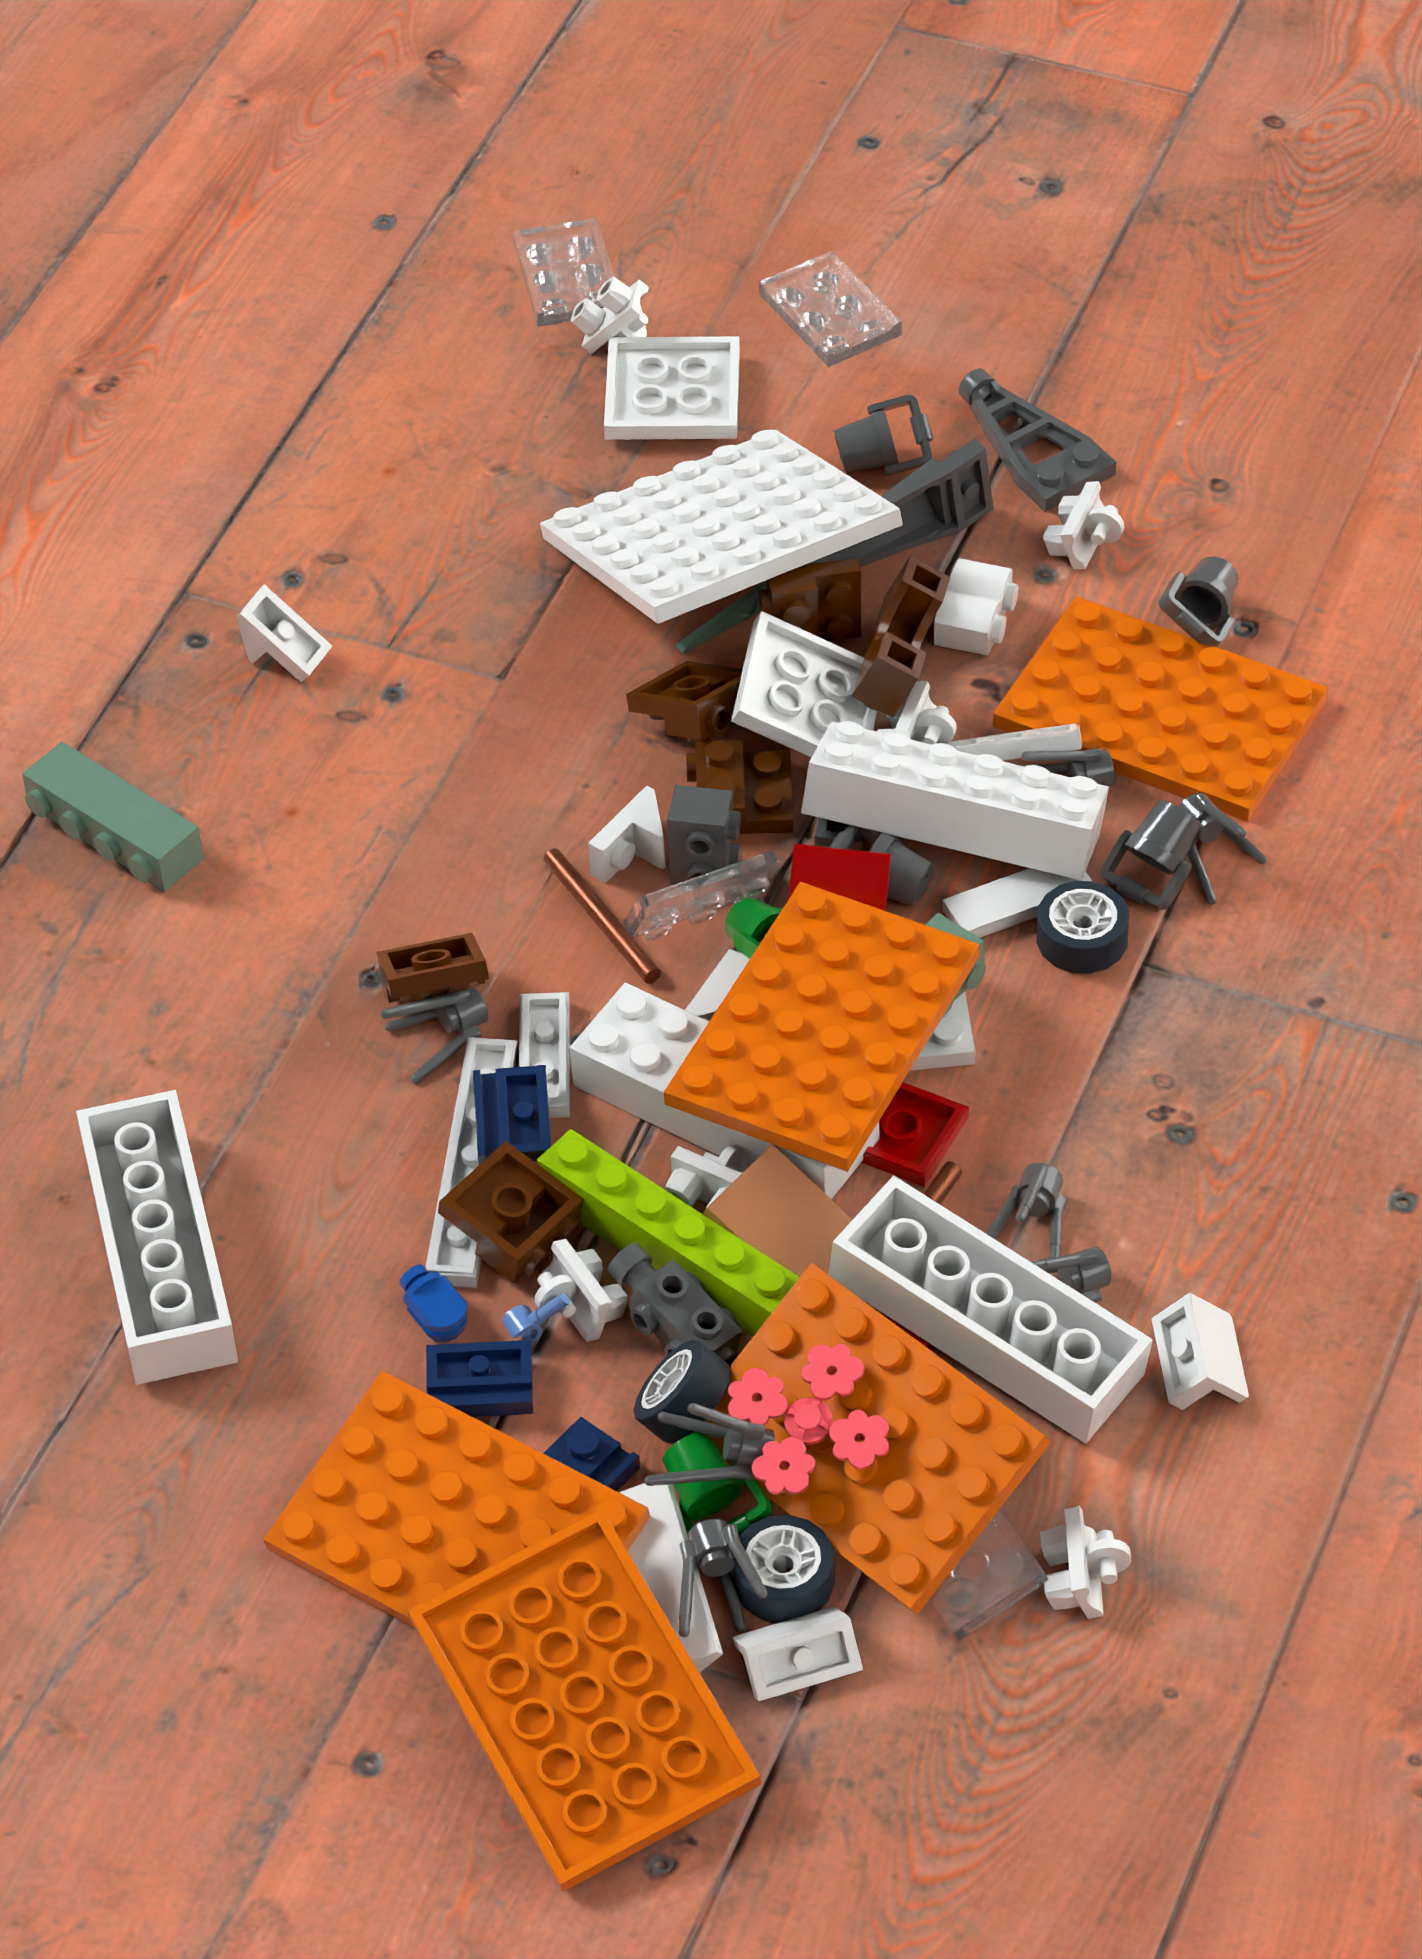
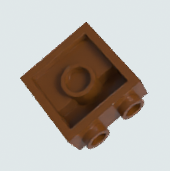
(817, 598)
(691, 699)
(757, 780)
(432, 968)
(513, 1212)

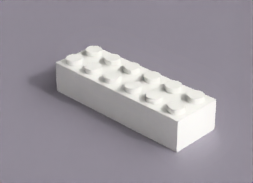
(955, 799)
(632, 1057)
(157, 1237)
(990, 1309)

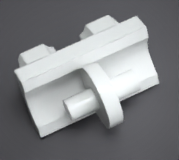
(618, 318)
(1083, 526)
(922, 719)
(703, 1176)
(579, 1277)
(1086, 1560)

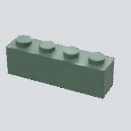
(112, 816)

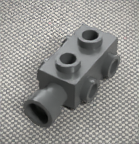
(674, 1304)

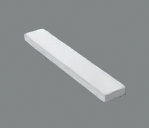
(450, 1249)

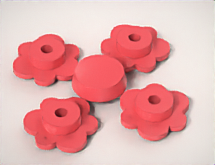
(808, 1419)

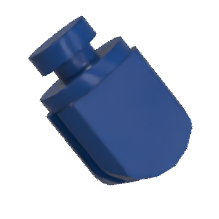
(434, 1303)

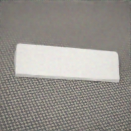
(661, 1563)

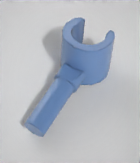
(525, 1323)

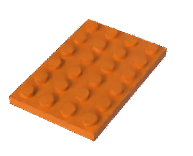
(1165, 706)
(822, 1026)
(949, 1441)
(428, 1499)
(584, 1699)

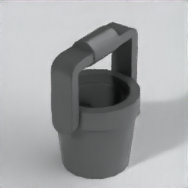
(870, 442)
(1202, 600)
(1161, 842)
(909, 870)

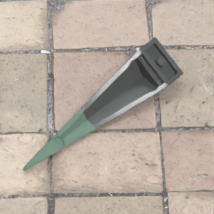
(933, 505)

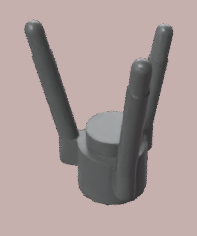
(1088, 763)
(1212, 825)
(456, 1012)
(1035, 1196)
(1082, 1271)
(741, 1445)
(712, 1549)

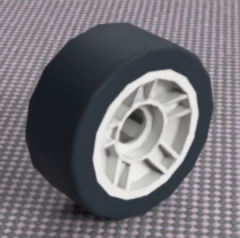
(1082, 927)
(683, 1377)
(773, 1548)

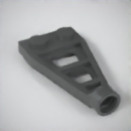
(1053, 477)

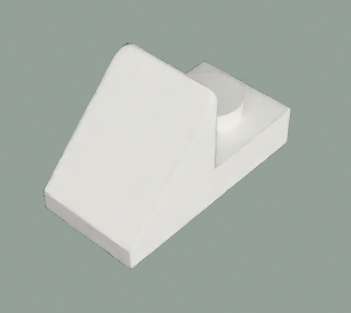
(275, 628)
(630, 833)

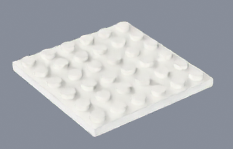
(719, 524)

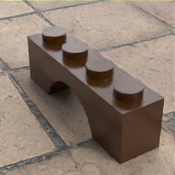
(894, 651)

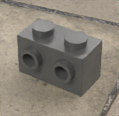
(701, 832)

